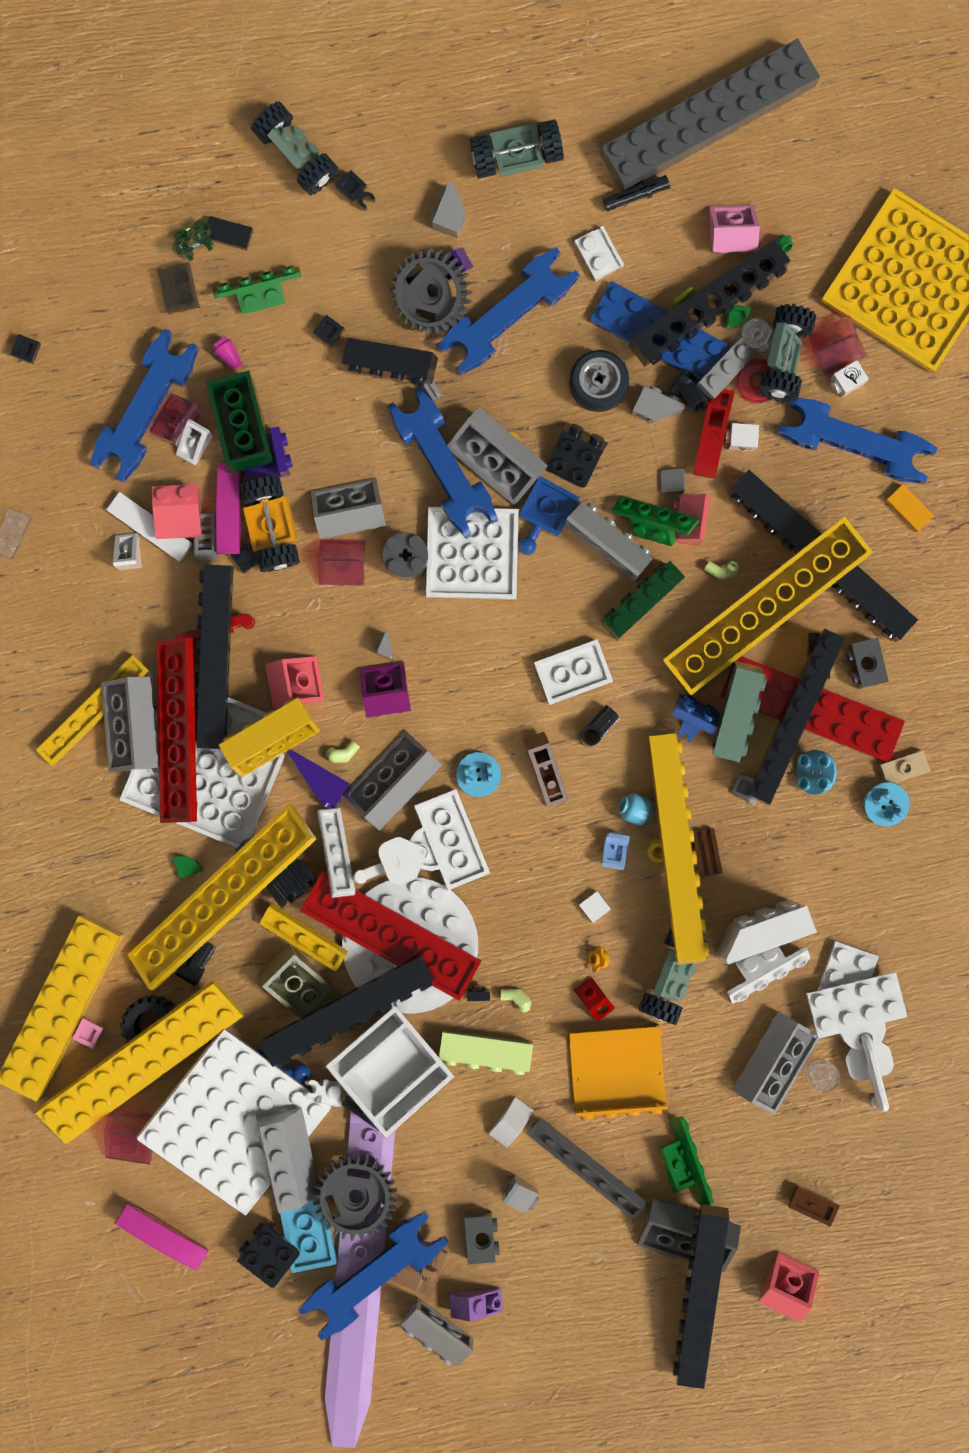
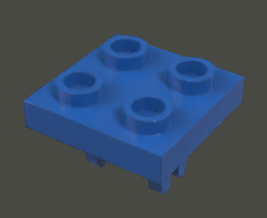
(695, 716)

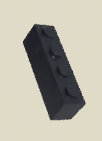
(389, 361)

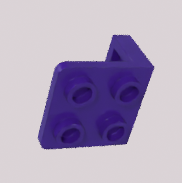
(282, 461)

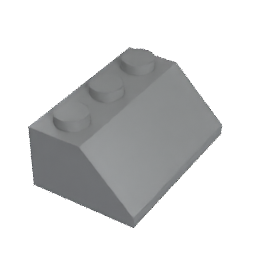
(347, 508)
(437, 1333)

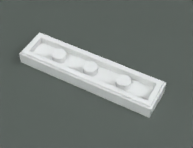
(143, 523)
(336, 852)

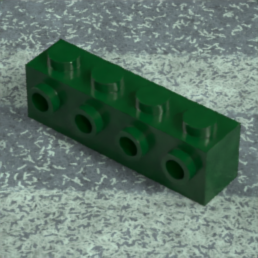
(649, 594)

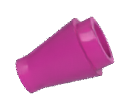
(227, 353)

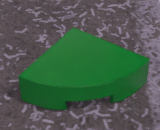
(737, 316)
(186, 866)

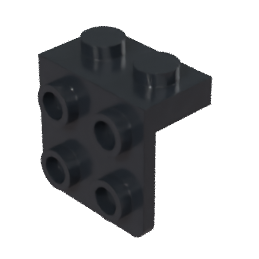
(576, 455)
(268, 1254)

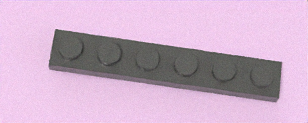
(587, 1168)

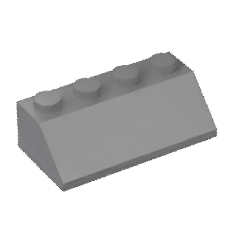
(496, 456)
(608, 541)
(129, 724)
(392, 780)
(776, 1063)
(288, 1158)

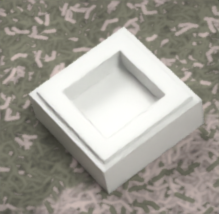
(594, 907)

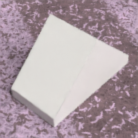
(193, 442)
(127, 552)
(511, 1122)

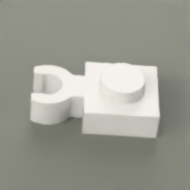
(328, 1092)

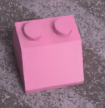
(734, 228)

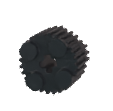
(291, 883)

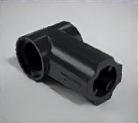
(685, 387)
(599, 725)
(193, 967)

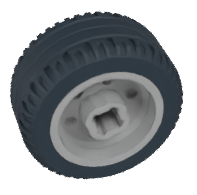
(605, 367)

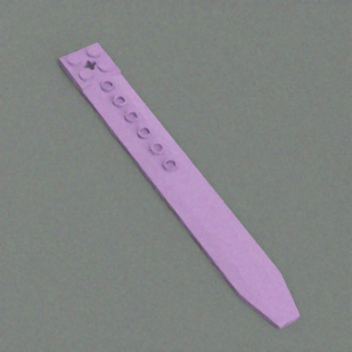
(354, 1347)

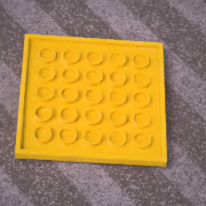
(907, 281)

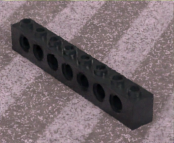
(770, 256)

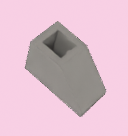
(450, 214)
(655, 407)

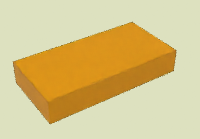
(910, 508)

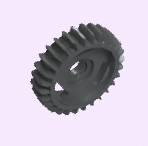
(416, 296)
(353, 1214)

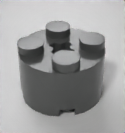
(396, 547)

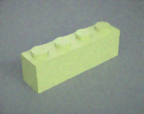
(485, 1051)

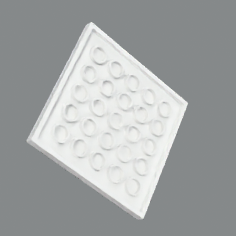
(225, 801)
(212, 1124)

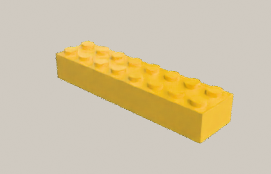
(60, 1007)

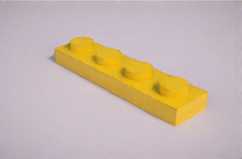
(303, 937)

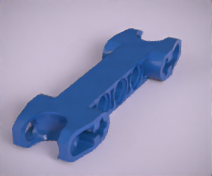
(539, 286)
(126, 439)
(894, 453)
(462, 496)
(340, 1300)

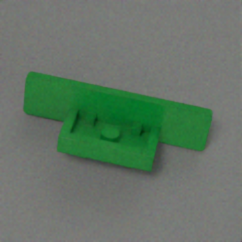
(258, 292)
(653, 521)
(683, 1164)

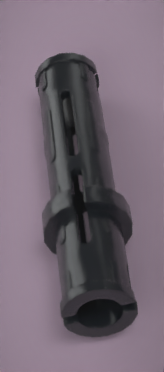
(636, 193)

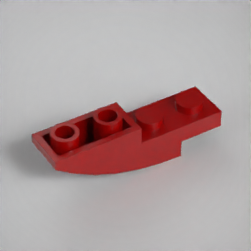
(713, 434)

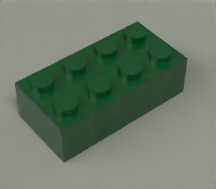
(240, 422)

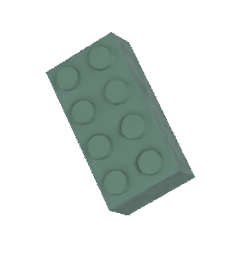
(737, 711)

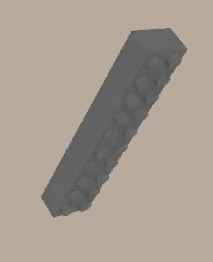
(710, 115)

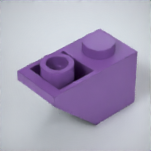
(475, 1303)

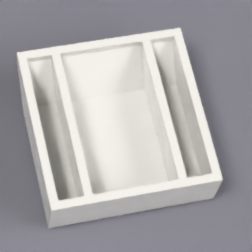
(765, 931)
(389, 1071)

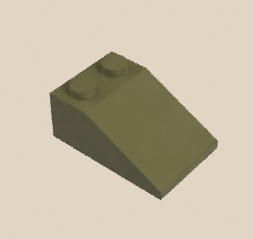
(296, 982)

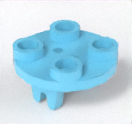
(489, 773)
(818, 782)
(881, 795)

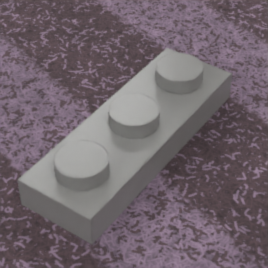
(725, 369)

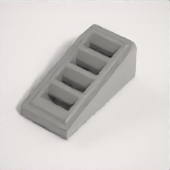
(206, 551)

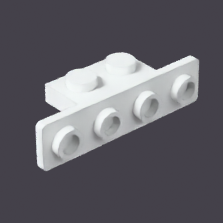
(763, 969)

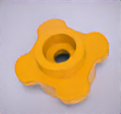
(598, 958)

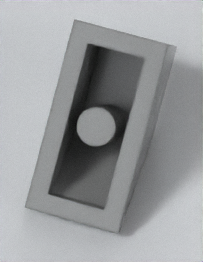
(520, 1194)

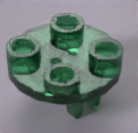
(192, 238)

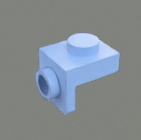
(615, 850)

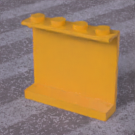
(617, 1071)

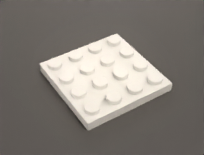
(475, 566)

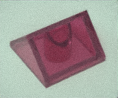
(837, 345)
(173, 419)
(342, 562)

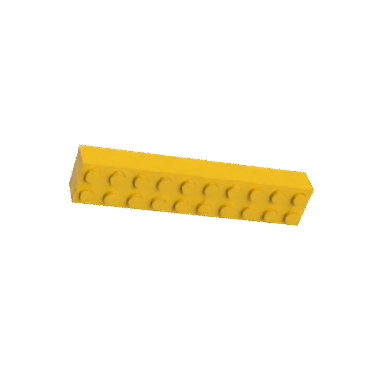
(767, 605)

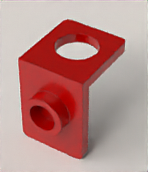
(593, 998)

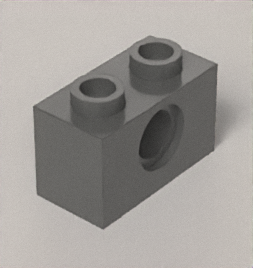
(872, 651)
(476, 1251)

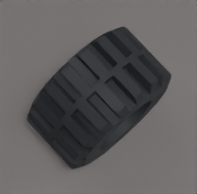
(134, 1011)

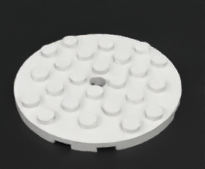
(430, 907)

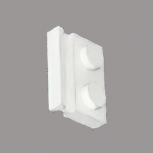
(598, 253)

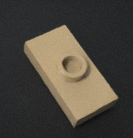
(905, 767)

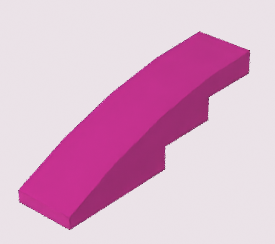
(228, 511)
(161, 1236)

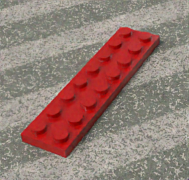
(833, 715)
(176, 730)
(391, 935)

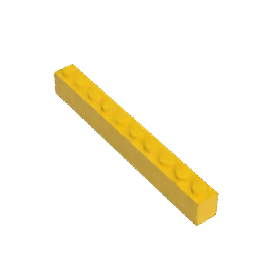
(676, 849)

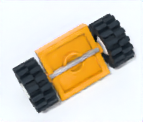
(270, 523)

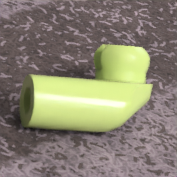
(723, 572)
(342, 755)
(518, 997)

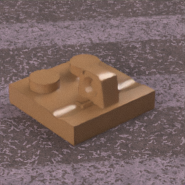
(425, 1279)

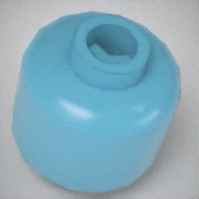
(636, 809)

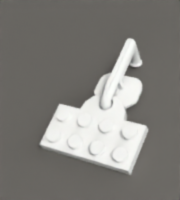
(446, 843)
(858, 1009)

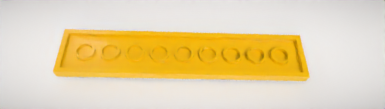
(221, 897)
(139, 1062)

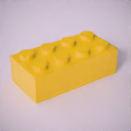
(269, 737)

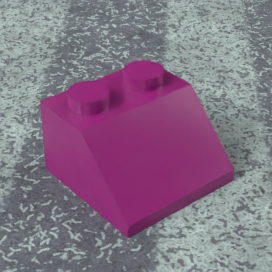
(384, 689)

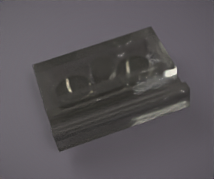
(178, 288)

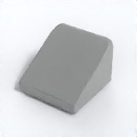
(673, 481)
(384, 648)
(741, 787)

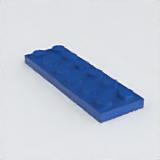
(629, 314)

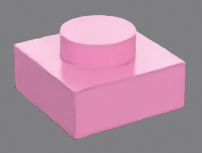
(88, 1033)

